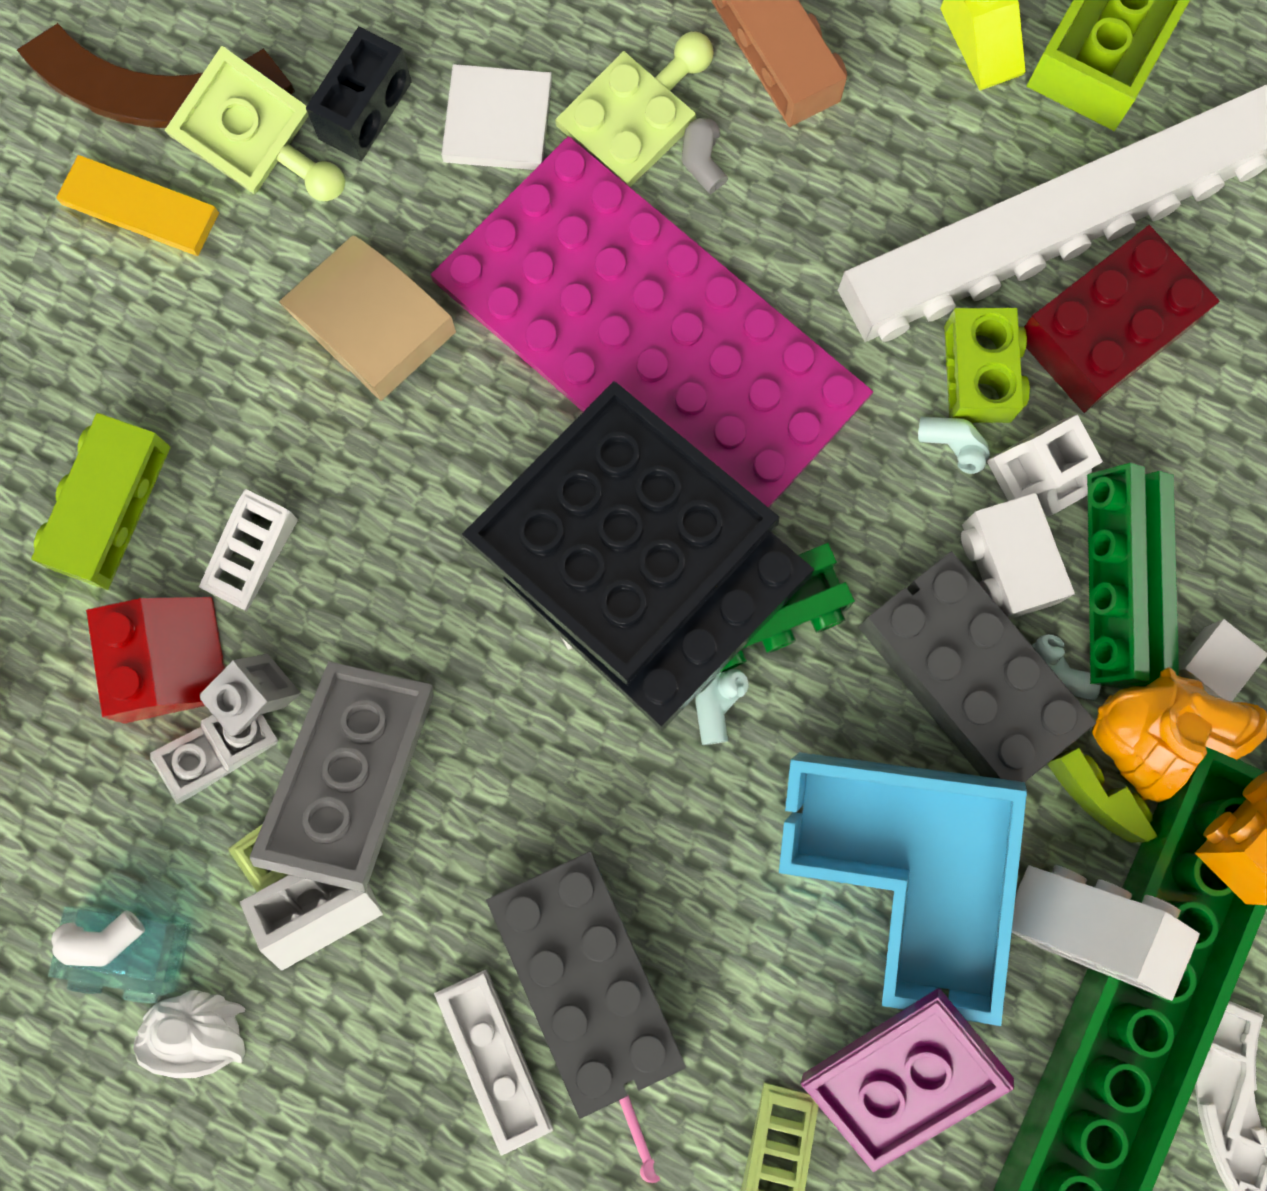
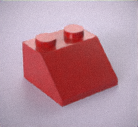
(154, 655)

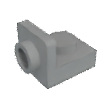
(246, 691)

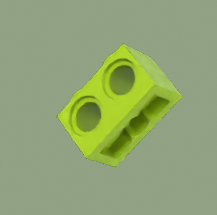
(973, 365)

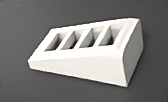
(273, 541)

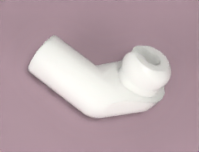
(90, 948)

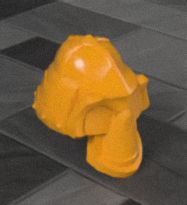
(1164, 730)

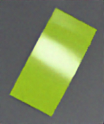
(1116, 809)

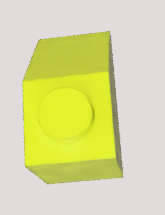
(988, 38)

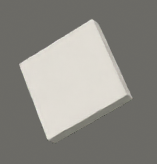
(496, 117)

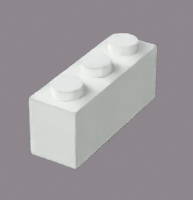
(1104, 928)

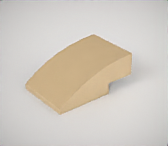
(369, 316)

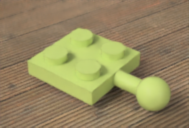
(631, 116)
(246, 127)

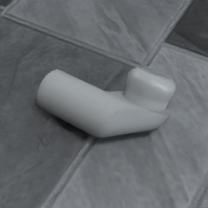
(697, 154)

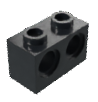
(359, 93)

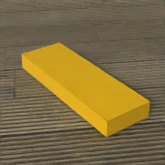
(137, 205)

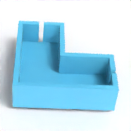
(942, 848)

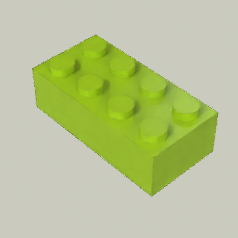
(1105, 55)

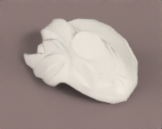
(189, 1035)

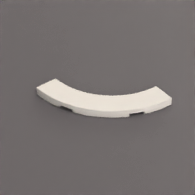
(1229, 1104)

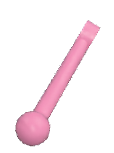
(647, 1170)

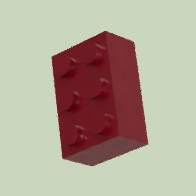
(1117, 318)

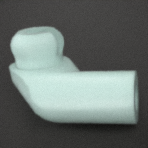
(960, 436)
(1077, 681)
(715, 701)

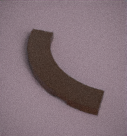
(117, 91)

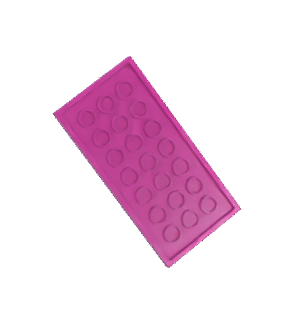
(613, 291)

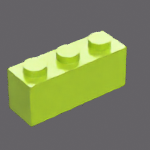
(100, 501)

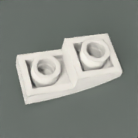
(209, 755)

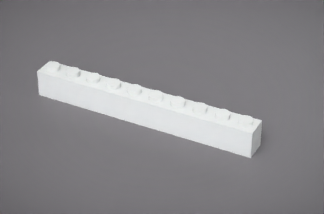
(1058, 218)

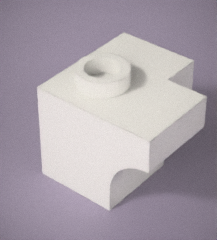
(1049, 464)

